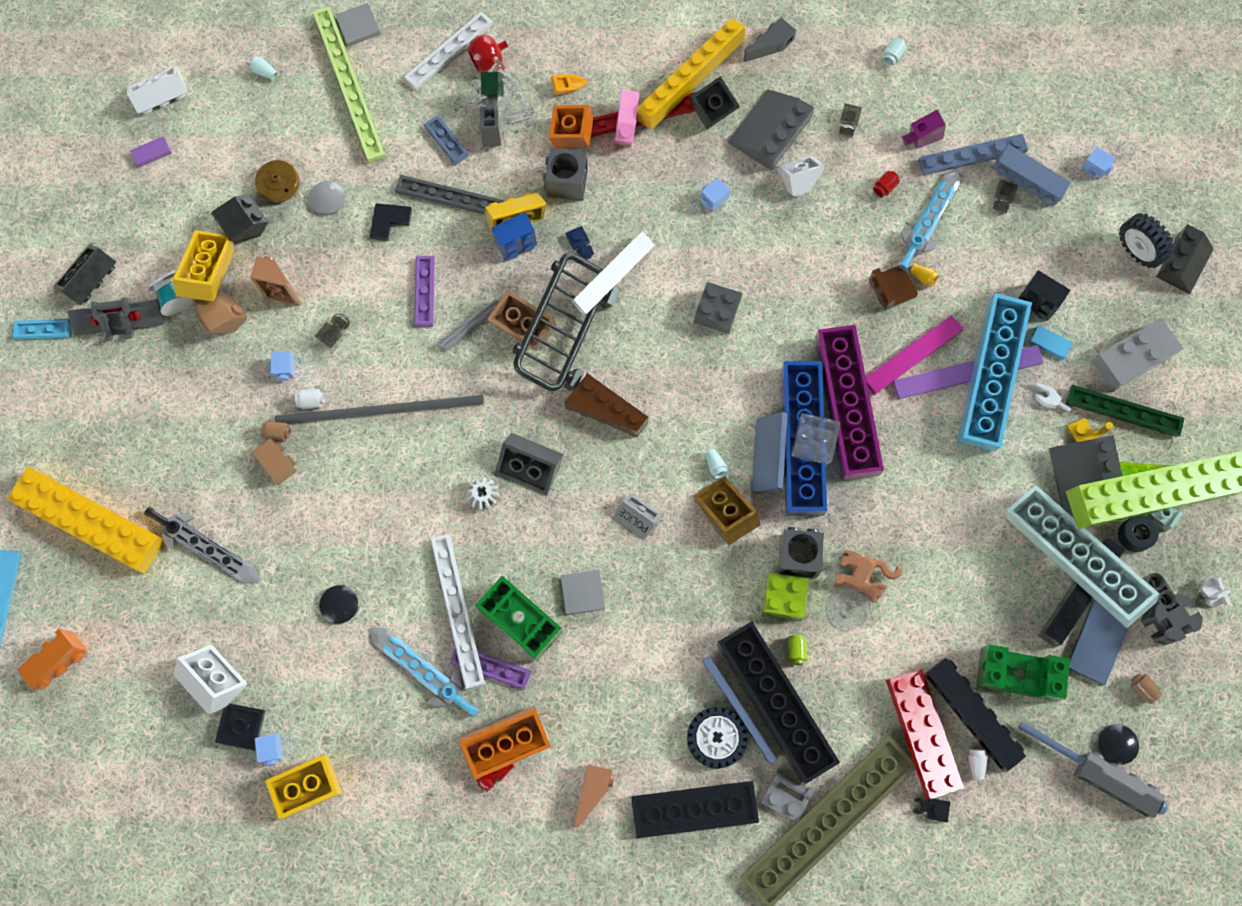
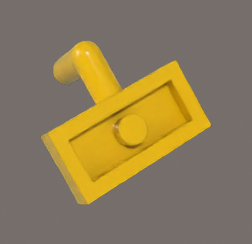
(1081, 430)

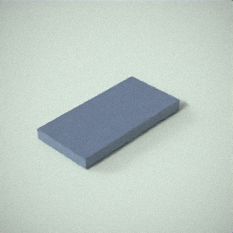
(769, 453)
(1097, 644)

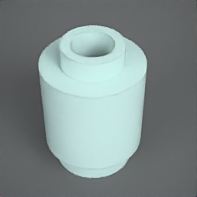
(894, 51)

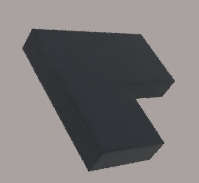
(385, 216)

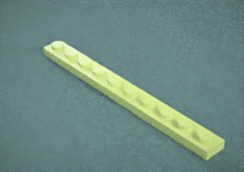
(349, 84)

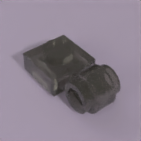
(849, 116)
(1004, 196)
(329, 333)

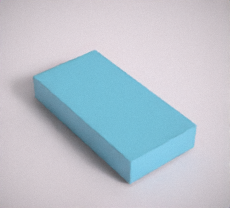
(1051, 342)

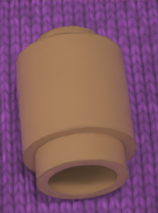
(276, 431)
(1146, 688)

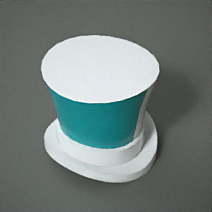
(165, 291)

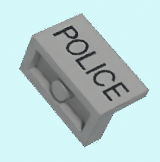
(637, 516)

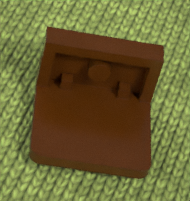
(892, 286)

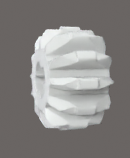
(481, 486)

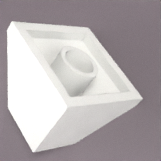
(801, 175)

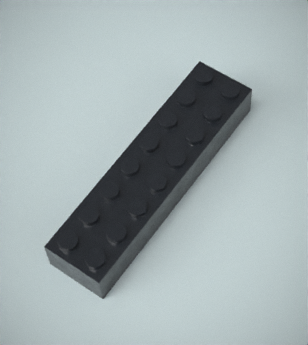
(778, 703)

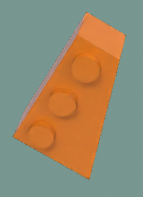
(52, 660)

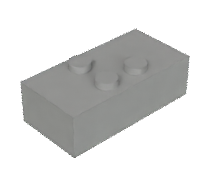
(1137, 354)

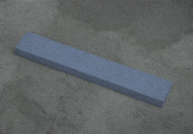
(739, 710)

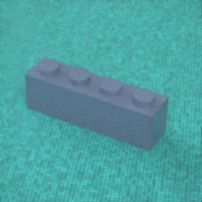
(1031, 175)

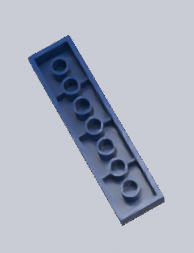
(802, 478)

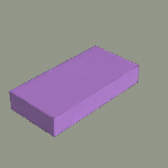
(150, 152)

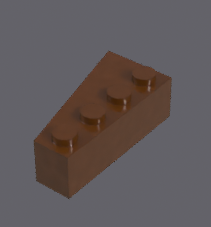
(602, 404)

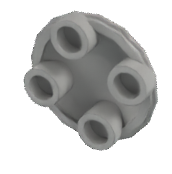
(326, 197)

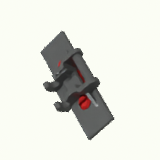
(115, 317)

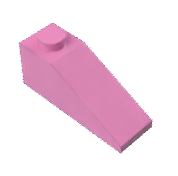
(626, 118)

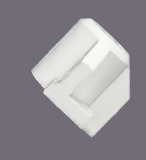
(1213, 592)

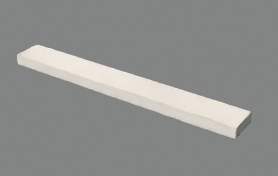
(457, 612)

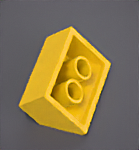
(530, 203)

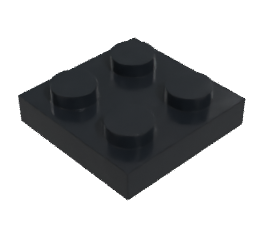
(240, 726)

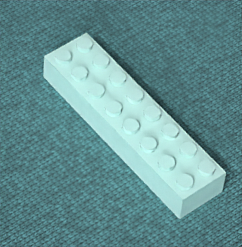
(1082, 556)

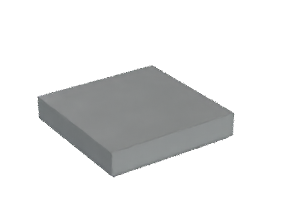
(358, 24)
(582, 592)

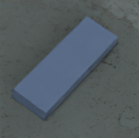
(446, 140)

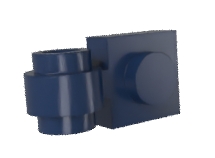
(579, 240)

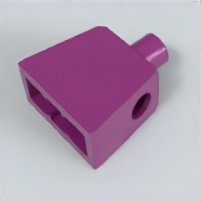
(925, 130)

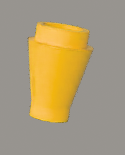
(924, 274)

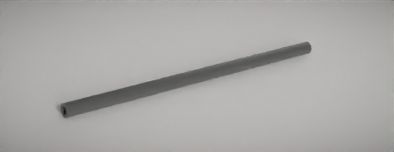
(380, 409)

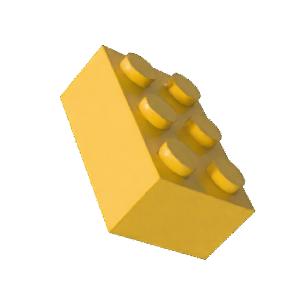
(303, 787)

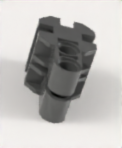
(1169, 613)

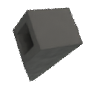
(774, 40)

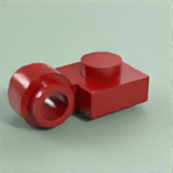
(486, 782)

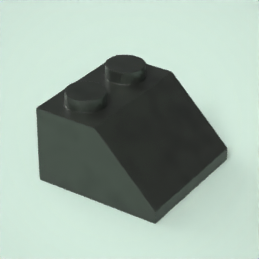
(240, 218)

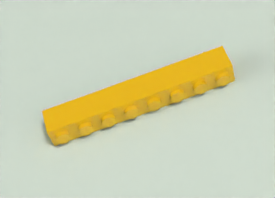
(691, 73)

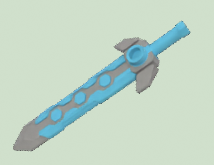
(918, 239)
(423, 671)

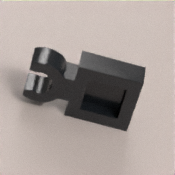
(935, 809)

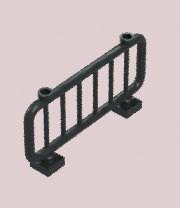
(574, 376)

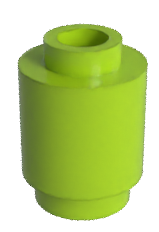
(797, 649)

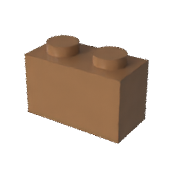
(274, 461)

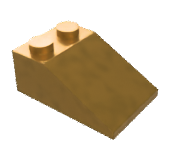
(727, 510)

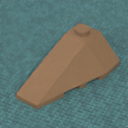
(221, 315)

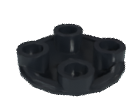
(338, 604)
(1118, 744)

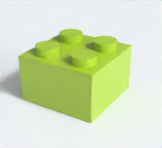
(785, 596)

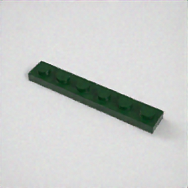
(1125, 411)

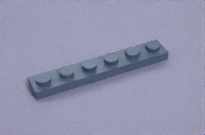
(969, 155)

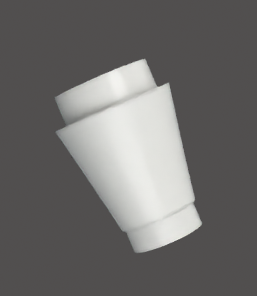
(978, 763)

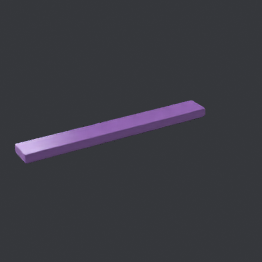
(954, 375)

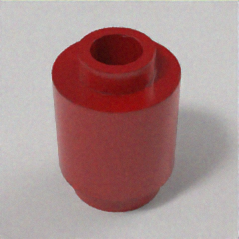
(886, 184)

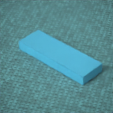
(41, 329)

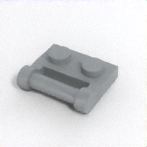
(783, 802)

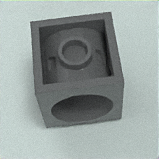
(566, 159)
(788, 566)

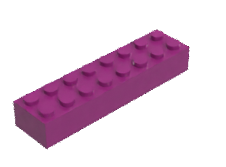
(849, 403)

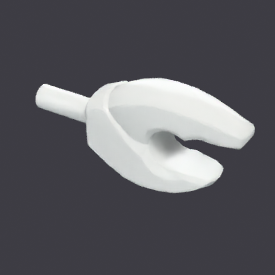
(1052, 399)

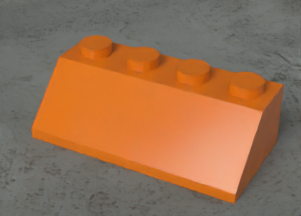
(504, 742)

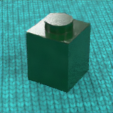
(492, 85)

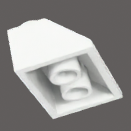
(157, 90)
(208, 678)

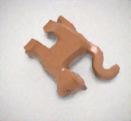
(861, 575)

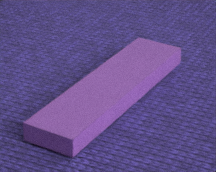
(424, 291)
(500, 670)

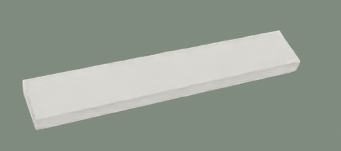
(447, 51)
(612, 273)

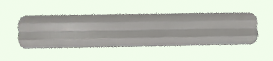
(468, 326)

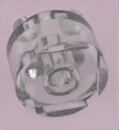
(855, 602)

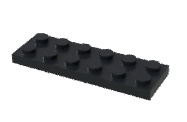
(694, 809)

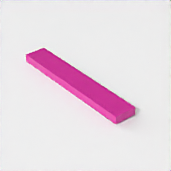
(913, 354)

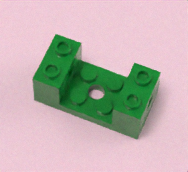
(536, 630)
(1043, 677)

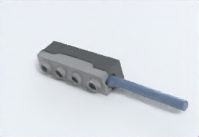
(1109, 778)

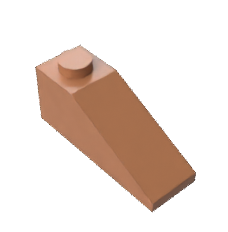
(594, 788)

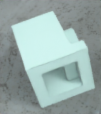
(1166, 522)

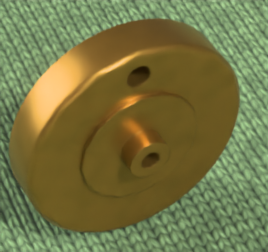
(277, 181)

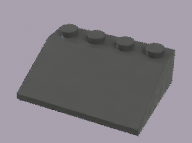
(771, 127)
(1084, 464)

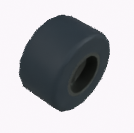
(1144, 529)

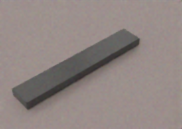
(444, 195)

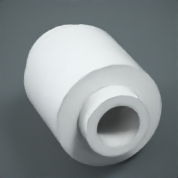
(309, 399)

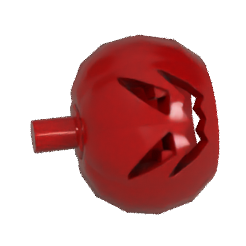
(483, 50)

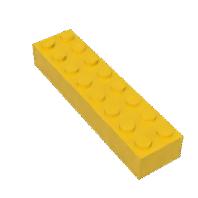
(86, 519)

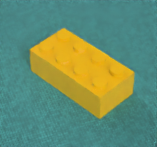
(203, 266)

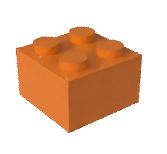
(571, 126)

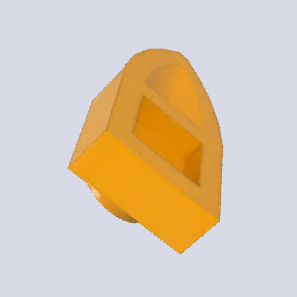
(566, 83)

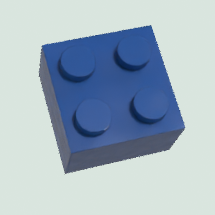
(514, 236)

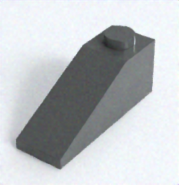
(490, 127)

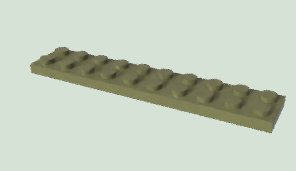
(828, 822)

